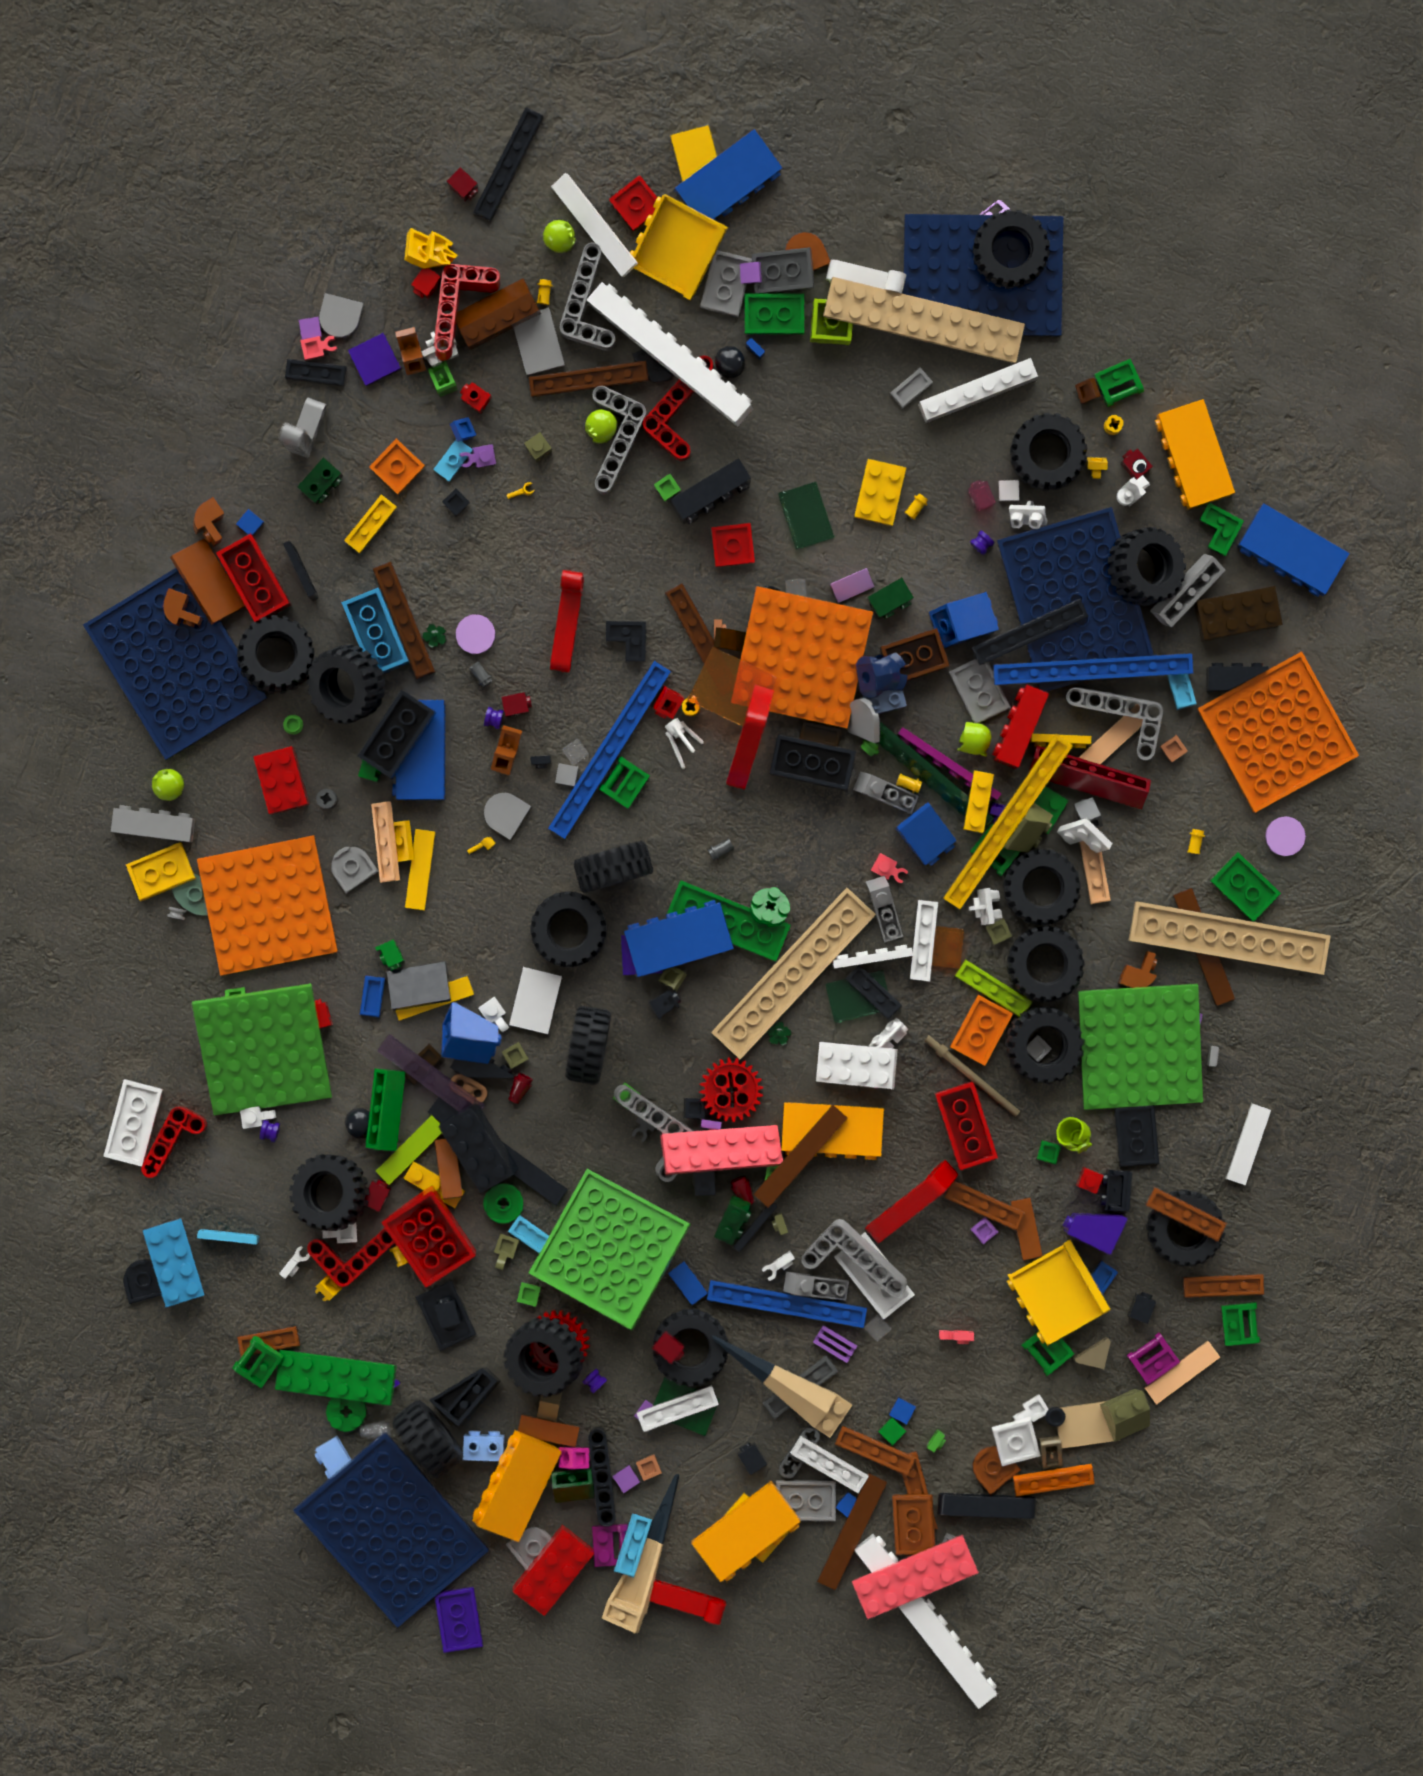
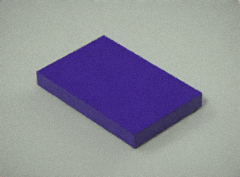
(458, 1619)

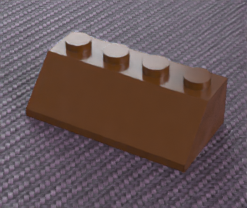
(497, 314)

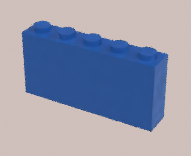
(730, 177)
(1292, 550)
(424, 769)
(678, 938)

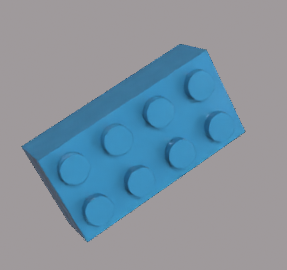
(376, 629)
(173, 1262)

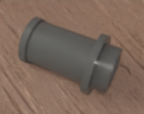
(480, 674)
(720, 849)

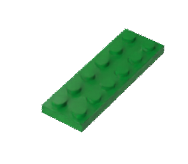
(742, 927)
(336, 1377)

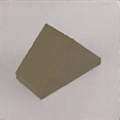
(1094, 1355)
(549, 1407)
(1051, 1452)

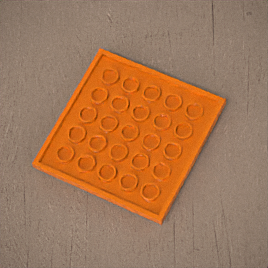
(810, 651)
(1278, 732)
(267, 905)

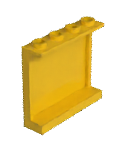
(677, 245)
(1058, 1293)

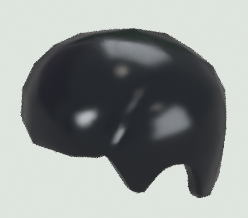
(729, 362)
(357, 1122)

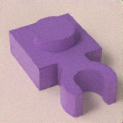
(481, 456)

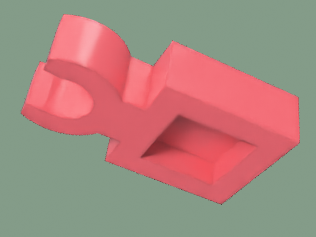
(315, 348)
(886, 867)
(962, 1337)

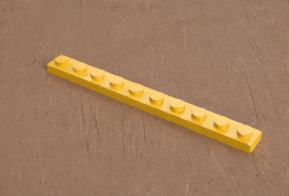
(1008, 821)

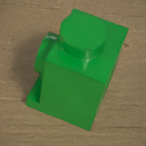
(369, 772)
(390, 954)

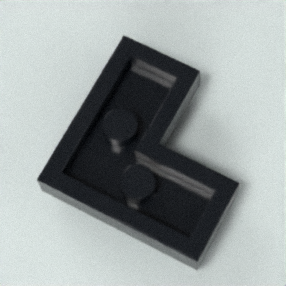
(633, 634)

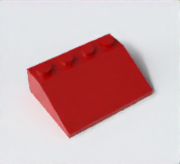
(429, 1236)

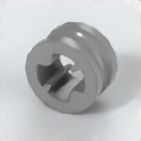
(176, 913)

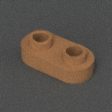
(471, 1085)

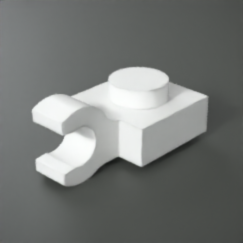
(493, 1012)
(254, 1117)
(343, 1236)
(782, 1262)
(291, 1267)
(1034, 1408)

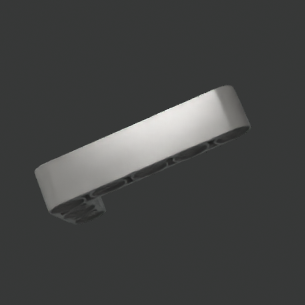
(581, 301)
(302, 437)
(621, 438)
(1124, 710)
(646, 1114)
(856, 1254)

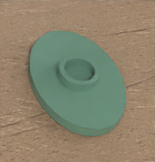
(191, 896)

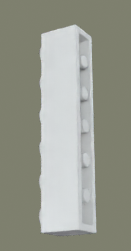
(978, 390)

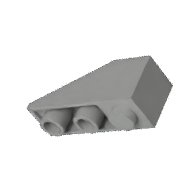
(885, 792)
(884, 908)
(815, 1286)

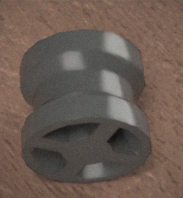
(329, 800)

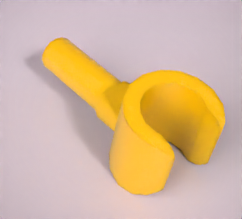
(521, 491)
(486, 842)

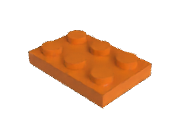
(981, 1030)

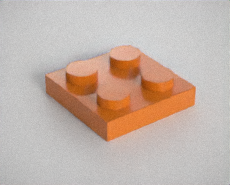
(397, 466)

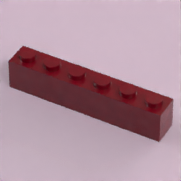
(1098, 780)

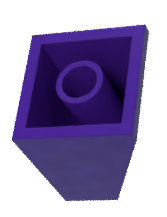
(1096, 1229)

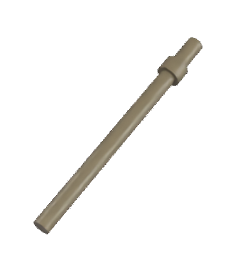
(942, 1051)

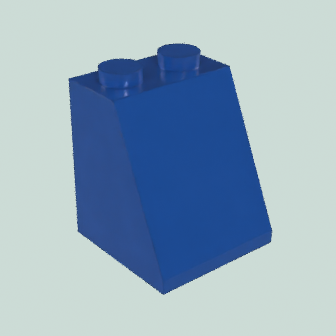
(964, 619)
(926, 835)
(468, 1036)

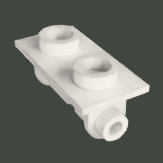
(894, 1030)

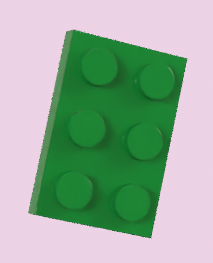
(774, 313)
(1245, 886)

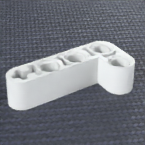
(890, 281)

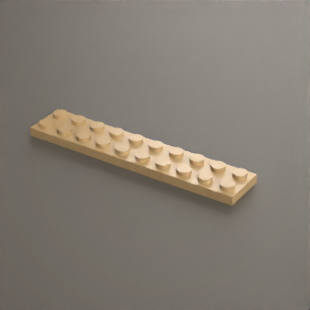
(923, 320)
(1229, 938)
(793, 973)

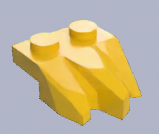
(428, 250)

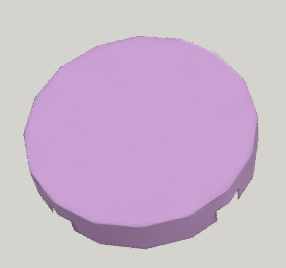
(475, 634)
(1285, 836)

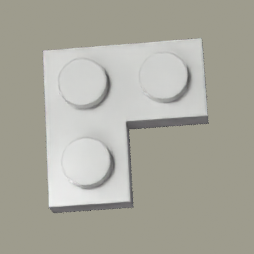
(1084, 831)

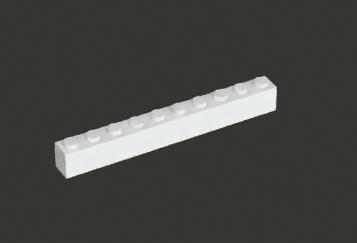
(670, 354)
(934, 1630)

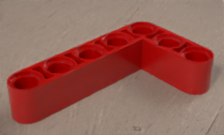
(450, 303)
(662, 420)
(567, 620)
(750, 737)
(912, 1202)
(348, 1267)

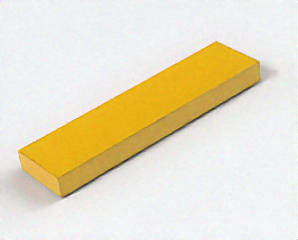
(420, 869)
(459, 989)

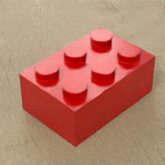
(281, 780)

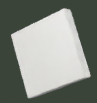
(1016, 1441)

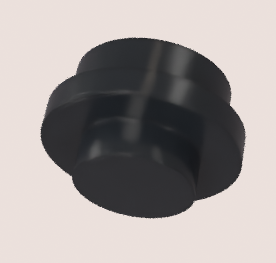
(1055, 1416)

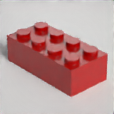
(253, 578)
(1020, 727)
(966, 1125)
(553, 1570)

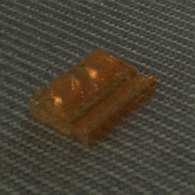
(947, 947)

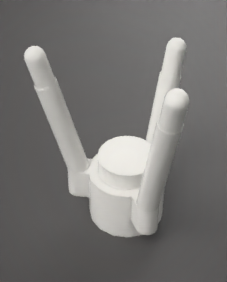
(676, 729)

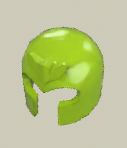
(559, 236)
(601, 425)
(975, 739)
(167, 784)
(1074, 1134)

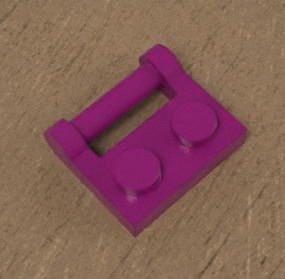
(1158, 1363)
(604, 1545)

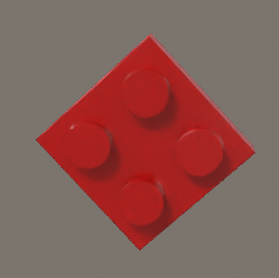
(634, 202)
(733, 545)

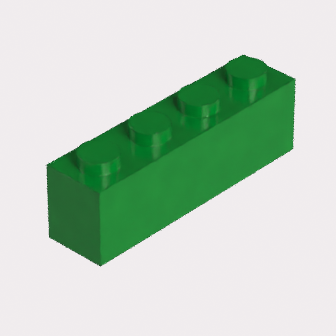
(385, 1109)

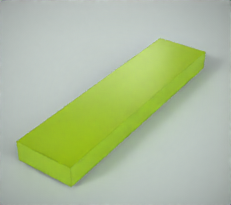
(993, 988)
(410, 1150)

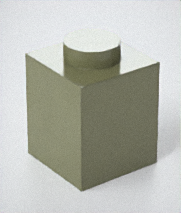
(538, 447)

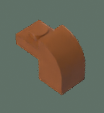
(410, 351)
(205, 517)
(175, 606)
(506, 750)
(1135, 977)

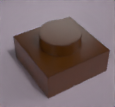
(1087, 390)

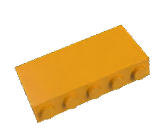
(1194, 454)
(856, 1136)
(516, 1486)
(746, 1532)

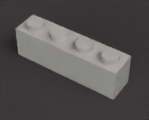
(1195, 584)
(152, 824)

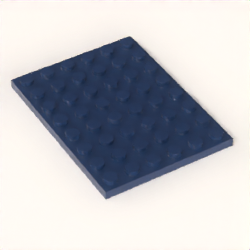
(943, 270)
(1068, 564)
(174, 676)
(391, 1529)

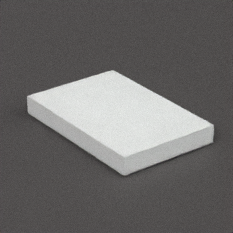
(535, 1000)

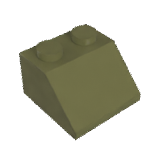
(1029, 829)
(1126, 1414)

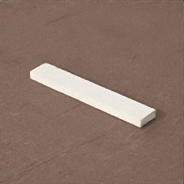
(594, 224)

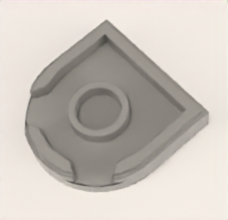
(340, 315)
(864, 721)
(505, 813)
(352, 867)
(529, 1546)

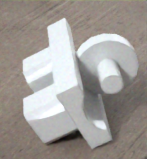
(429, 353)
(1132, 491)
(1027, 515)
(984, 908)

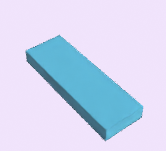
(228, 1236)
(633, 1545)

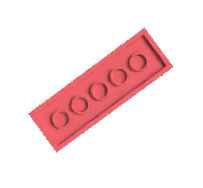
(721, 1149)
(915, 1576)

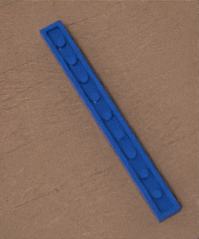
(1093, 669)
(609, 749)

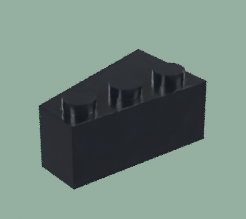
(466, 1396)

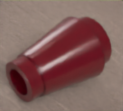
(520, 1087)
(742, 1189)

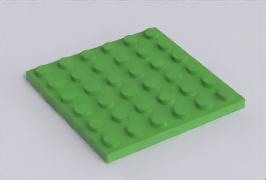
(1140, 1046)
(262, 1049)
(609, 1249)

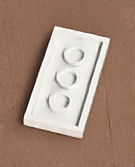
(856, 1065)
(133, 1122)
(877, 1296)

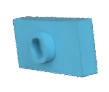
(451, 461)
(1181, 690)
(528, 1233)

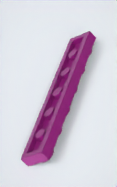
(941, 760)

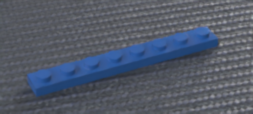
(787, 1303)

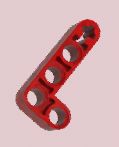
(167, 1143)
(689, 1601)

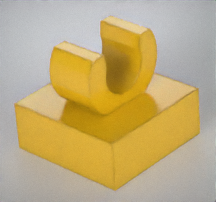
(1096, 466)
(328, 1288)

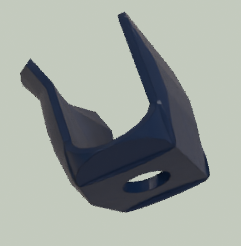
(880, 674)

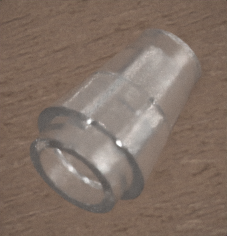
(375, 1429)

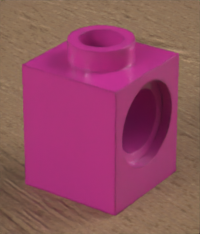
(574, 1457)

